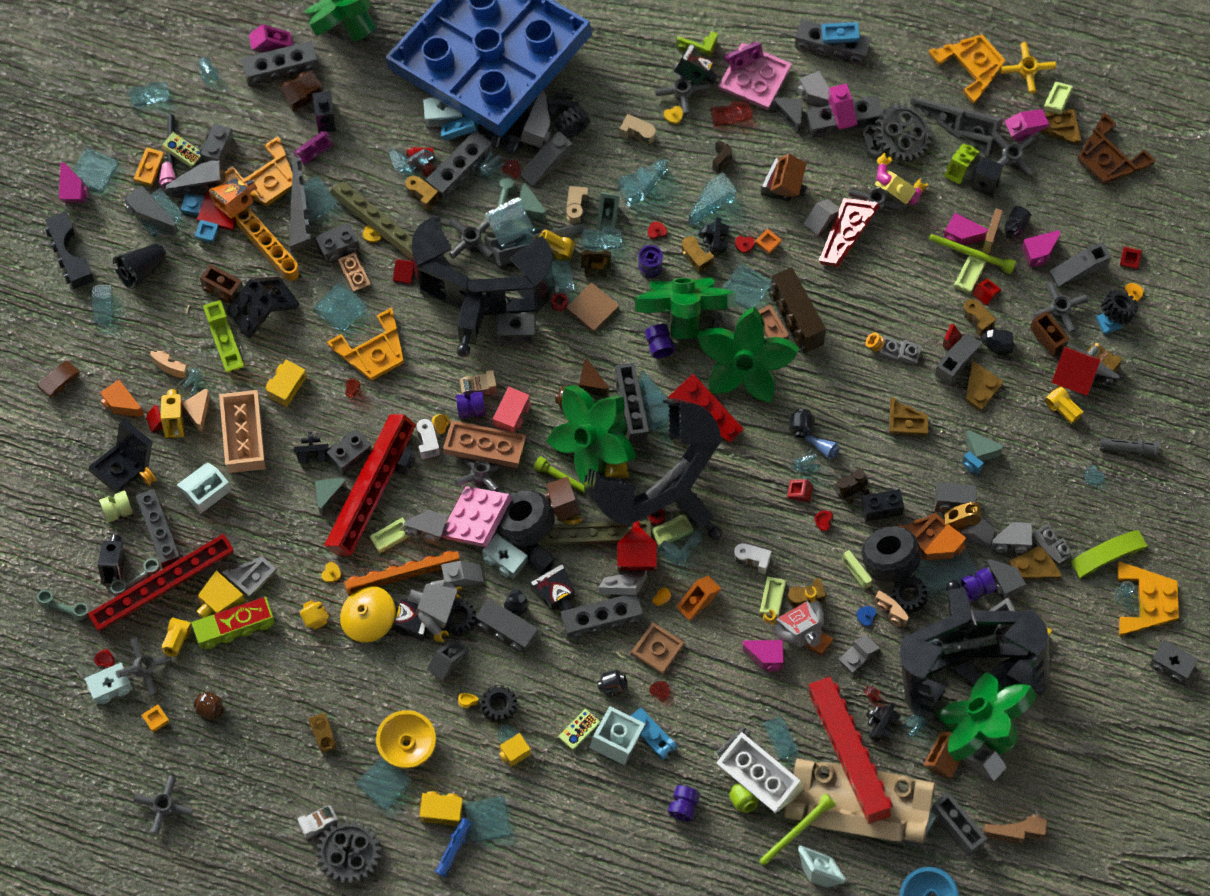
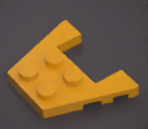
(977, 57)
(272, 179)
(375, 355)
(1156, 599)

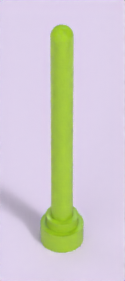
(1007, 265)
(542, 465)
(824, 805)

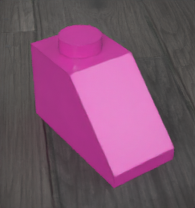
(269, 38)
(842, 106)
(1026, 123)
(71, 186)
(964, 231)
(1039, 248)
(765, 653)

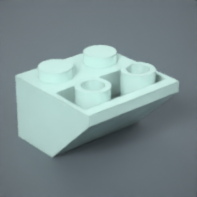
(204, 487)

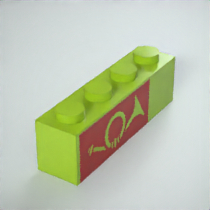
(233, 623)

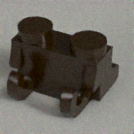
(596, 261)
(851, 485)

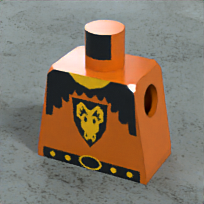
(233, 196)

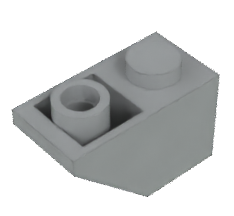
(425, 525)
(1015, 538)

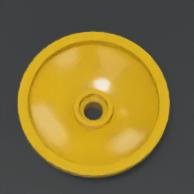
(374, 620)
(403, 727)

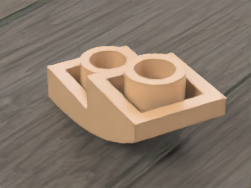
(353, 272)
(163, 361)
(896, 614)

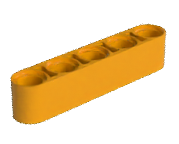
(271, 250)

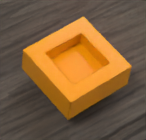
(155, 718)

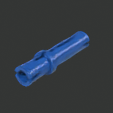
(454, 846)

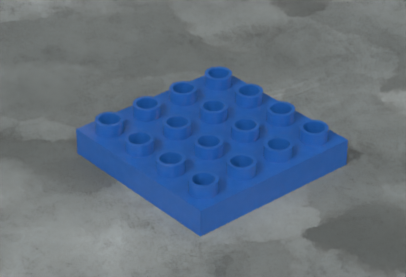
(489, 54)

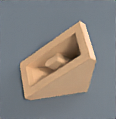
(197, 408)

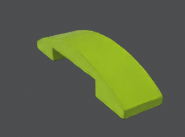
(223, 336)
(1107, 552)

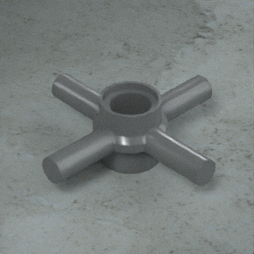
(682, 96)
(1017, 149)
(878, 194)
(470, 244)
(1063, 301)
(479, 474)
(137, 669)
(165, 797)

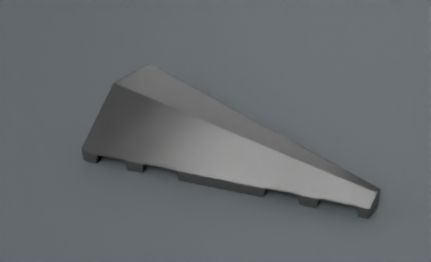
(964, 123)
(299, 220)
(502, 253)

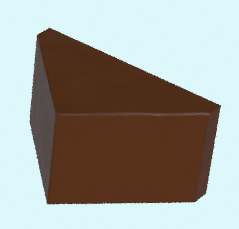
(592, 381)

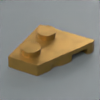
(1036, 565)

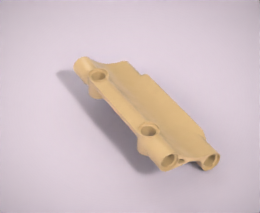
(908, 814)

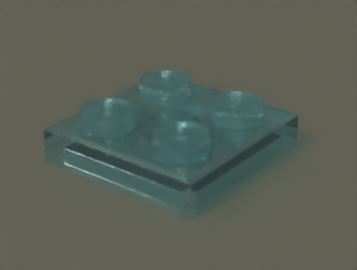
(340, 307)

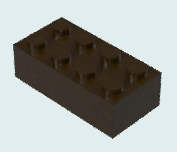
(797, 310)

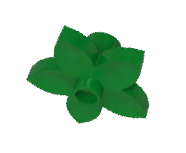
(350, 13)
(684, 300)
(746, 356)
(592, 431)
(986, 717)

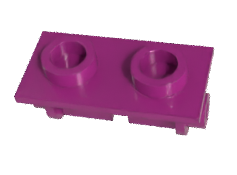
(744, 57)
(313, 147)

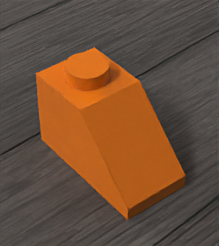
(120, 400)
(945, 545)
(698, 597)

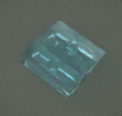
(509, 221)

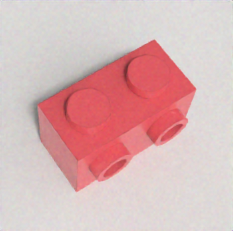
(511, 410)

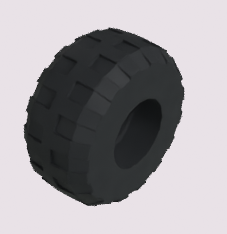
(536, 525)
(891, 554)

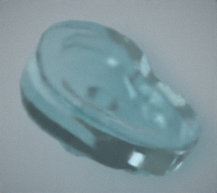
(1093, 476)
(506, 732)

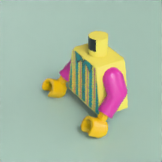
(895, 185)

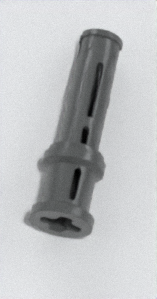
(1139, 447)

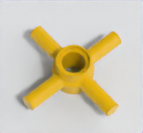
(1028, 61)

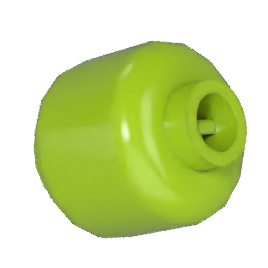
(743, 799)

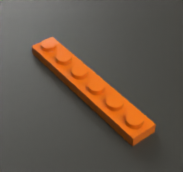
(395, 574)

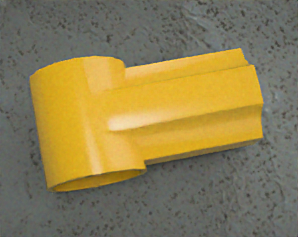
(562, 247)
(1060, 401)
(176, 633)

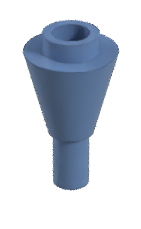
(827, 448)

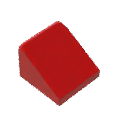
(1130, 257)
(403, 271)
(986, 291)
(951, 337)
(154, 419)
(800, 490)

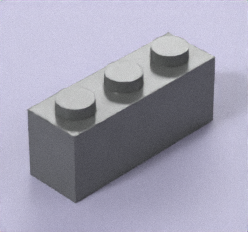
(506, 626)
(959, 824)

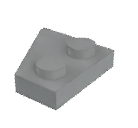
(250, 576)
(623, 584)

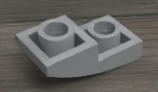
(900, 351)
(1055, 548)

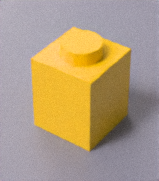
(514, 750)

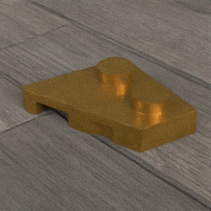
(1063, 126)
(981, 386)
(906, 420)

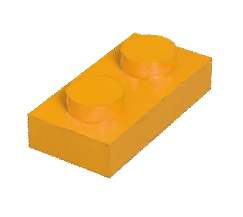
(149, 167)

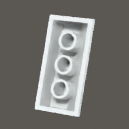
(760, 773)

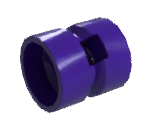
(650, 261)
(660, 342)
(470, 405)
(980, 583)
(684, 801)

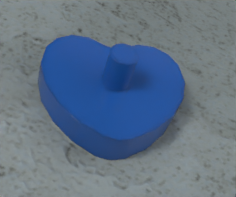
(866, 615)

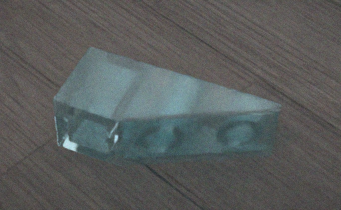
(639, 184)
(715, 194)
(652, 398)

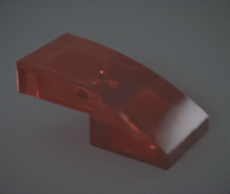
(731, 114)

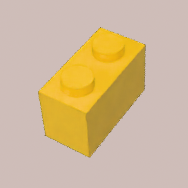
(285, 383)
(441, 808)

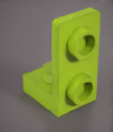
(706, 48)
(960, 162)

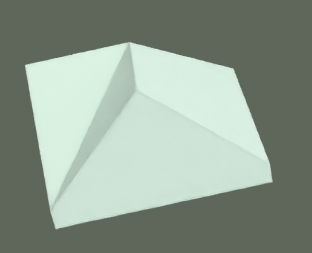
(820, 868)

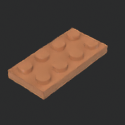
(484, 444)

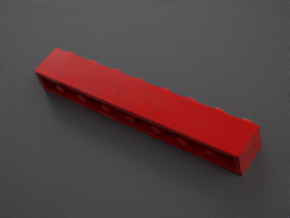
(370, 485)
(160, 583)
(850, 751)

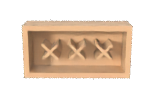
(242, 431)

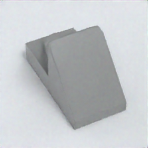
(858, 654)

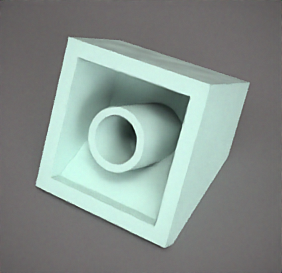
(617, 735)

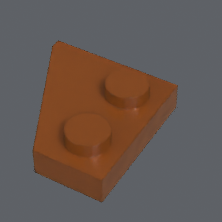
(926, 529)

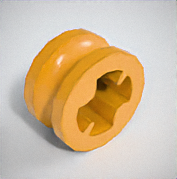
(875, 342)
(147, 476)

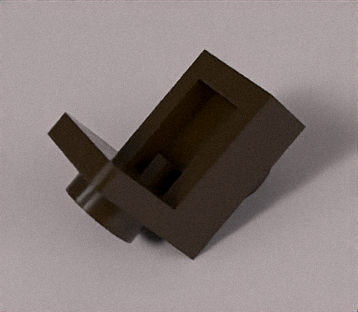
(723, 158)

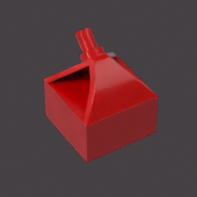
(636, 551)

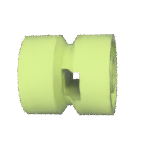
(116, 506)

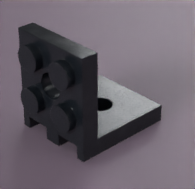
(262, 298)
(129, 454)

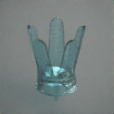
(206, 67)
(489, 165)
(192, 375)
(799, 463)
(1126, 590)
(915, 719)

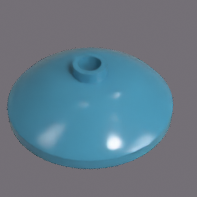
(928, 881)

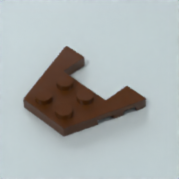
(1105, 160)

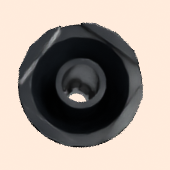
(139, 264)

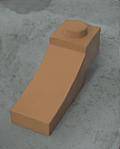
(1032, 827)

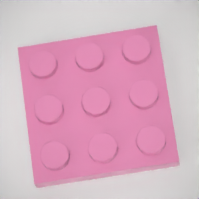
(756, 81)
(476, 516)

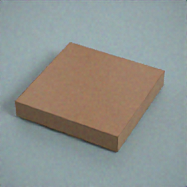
(992, 231)
(592, 307)
(657, 648)

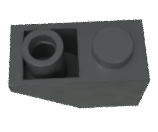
(1007, 578)

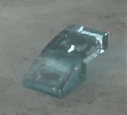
(148, 95)
(601, 240)
(562, 277)
(102, 304)

